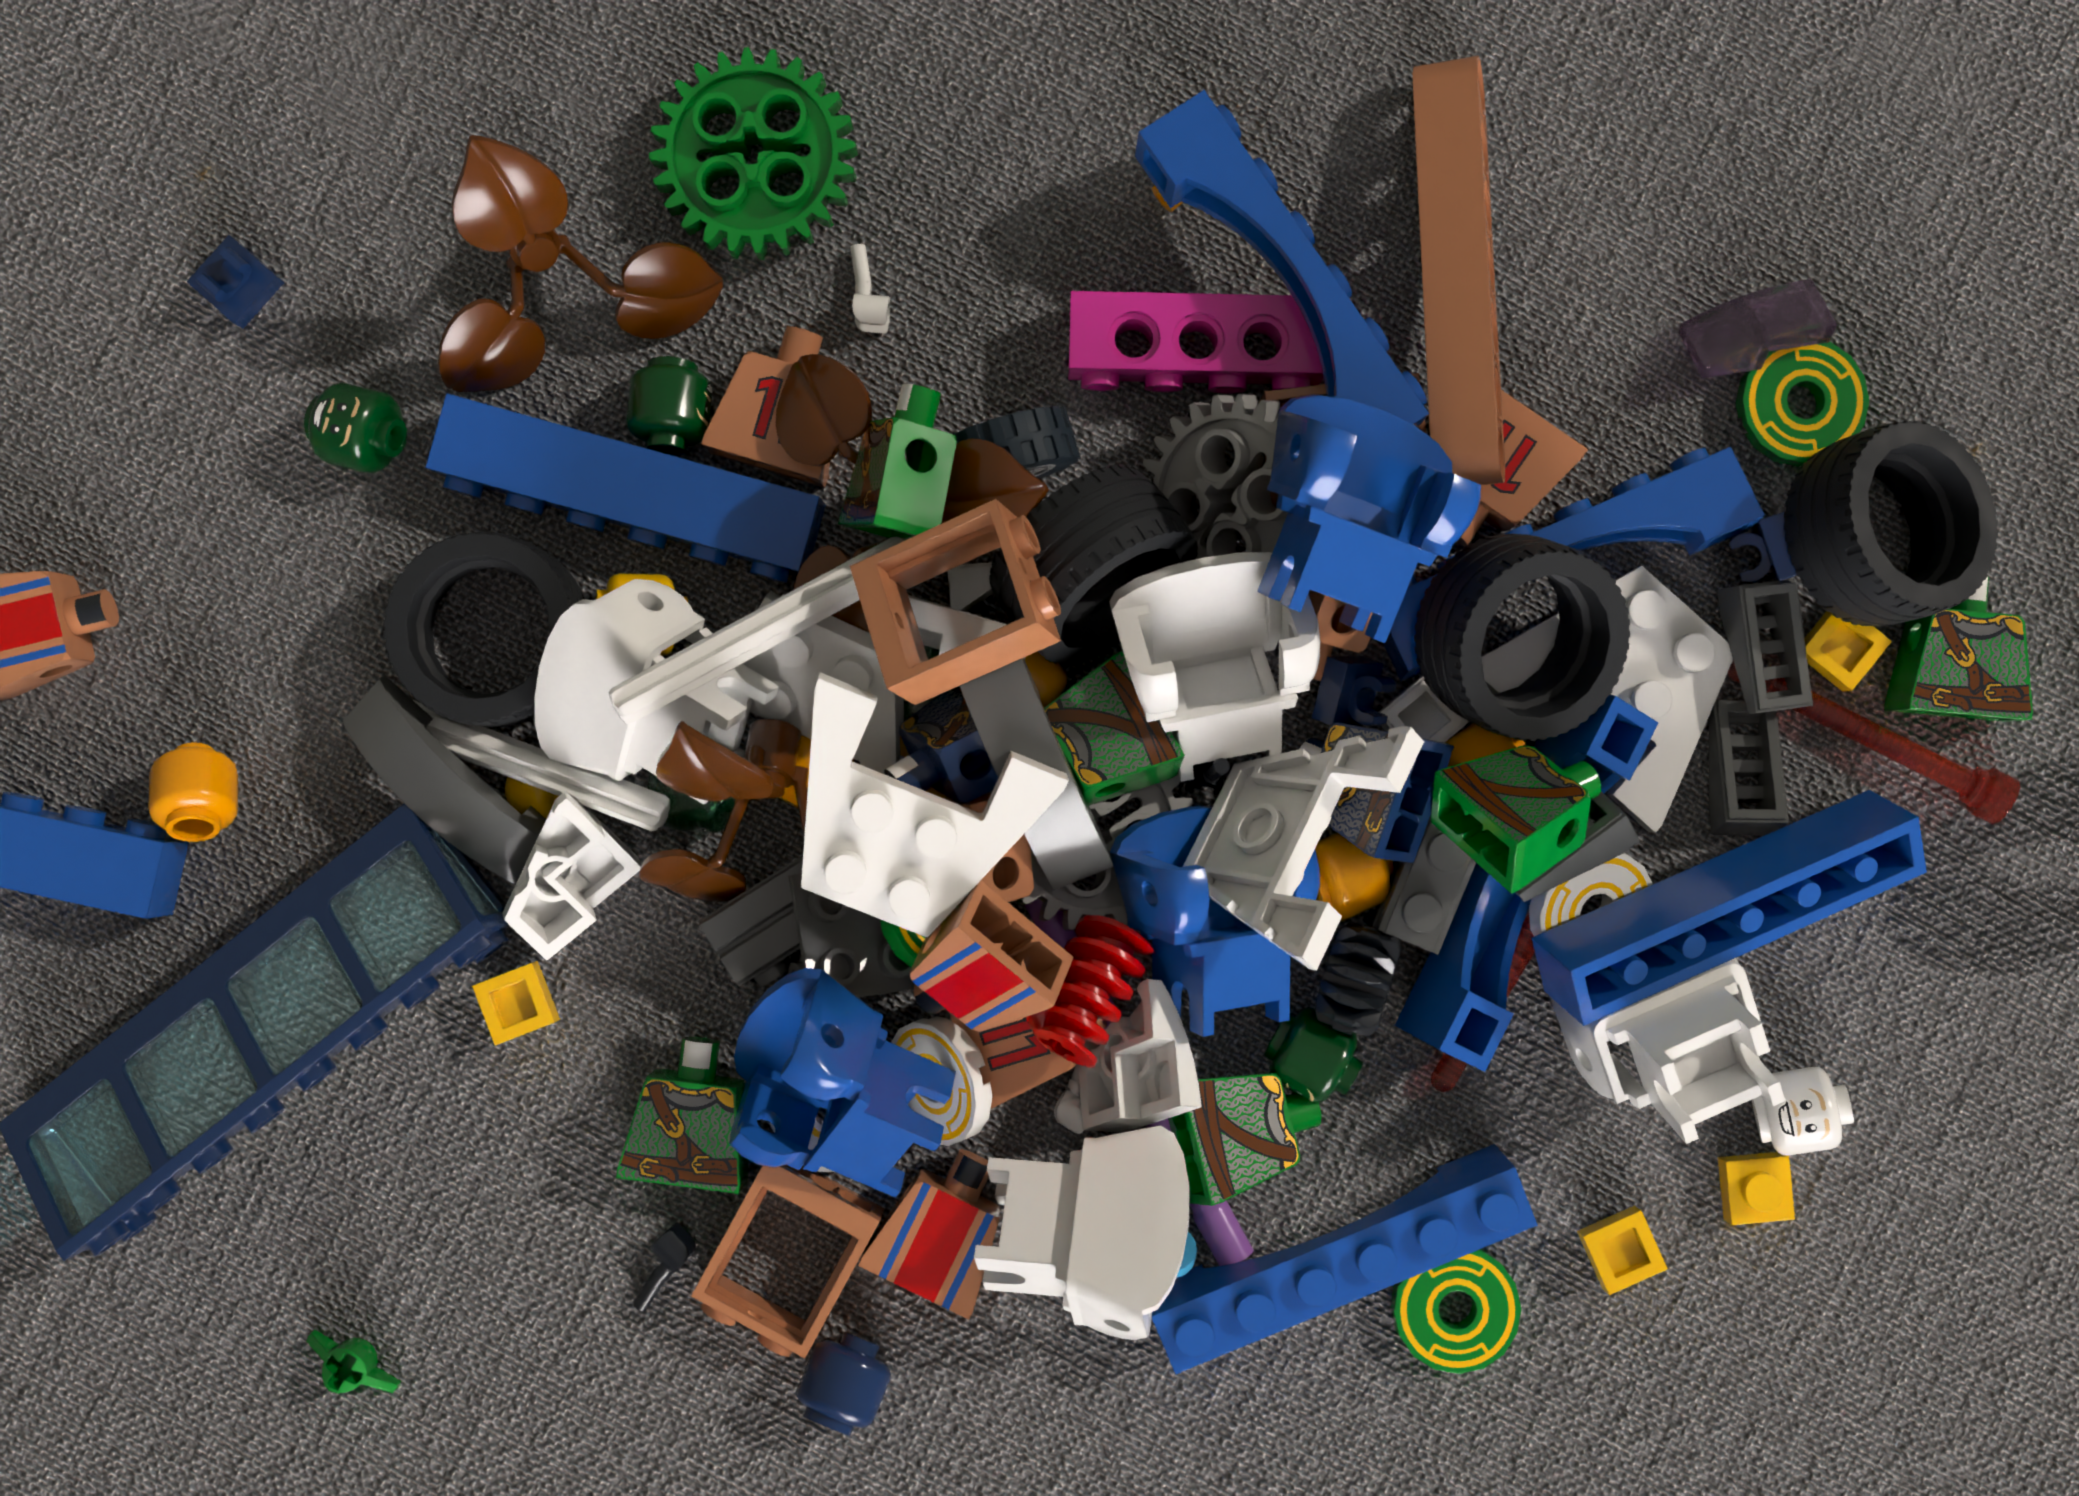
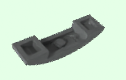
(1013, 719)
(438, 784)

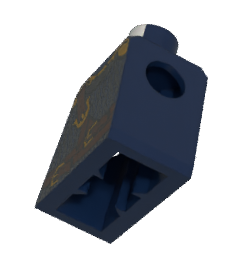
(945, 751)
(1385, 821)

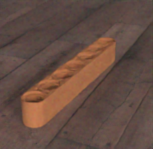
(1458, 268)

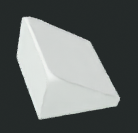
(969, 585)
(1423, 712)

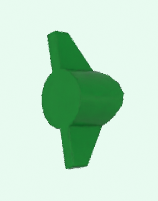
(350, 1364)

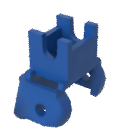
(1361, 507)
(1193, 937)
(825, 1048)

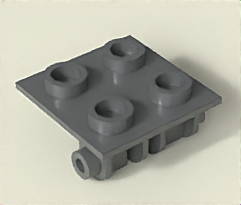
(845, 945)

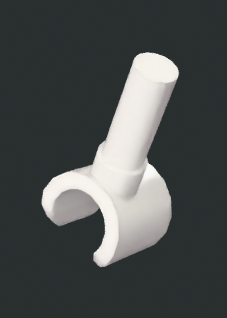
(870, 311)
(1068, 1107)

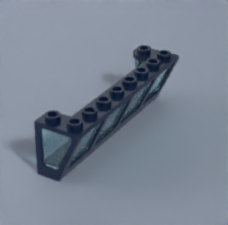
(248, 1029)

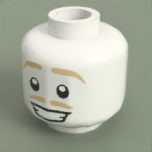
(1810, 1115)

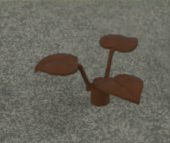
(514, 205)
(829, 406)
(714, 773)

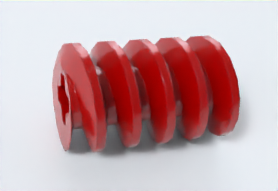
(1101, 957)

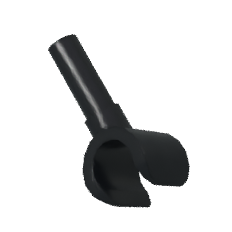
(1208, 775)
(672, 1250)

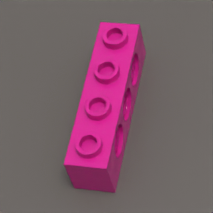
(1164, 318)

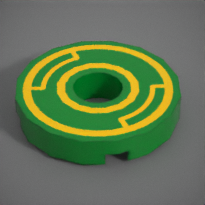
(1838, 393)
(1477, 1338)

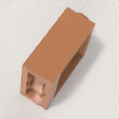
(891, 622)
(777, 1327)

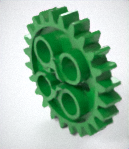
(753, 96)

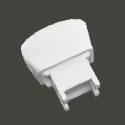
(611, 641)
(1199, 655)
(1690, 1046)
(1094, 1229)

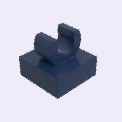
(235, 281)
(1771, 548)
(1350, 691)

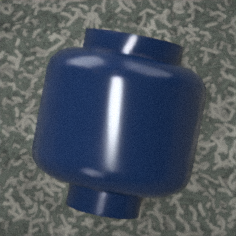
(843, 1384)

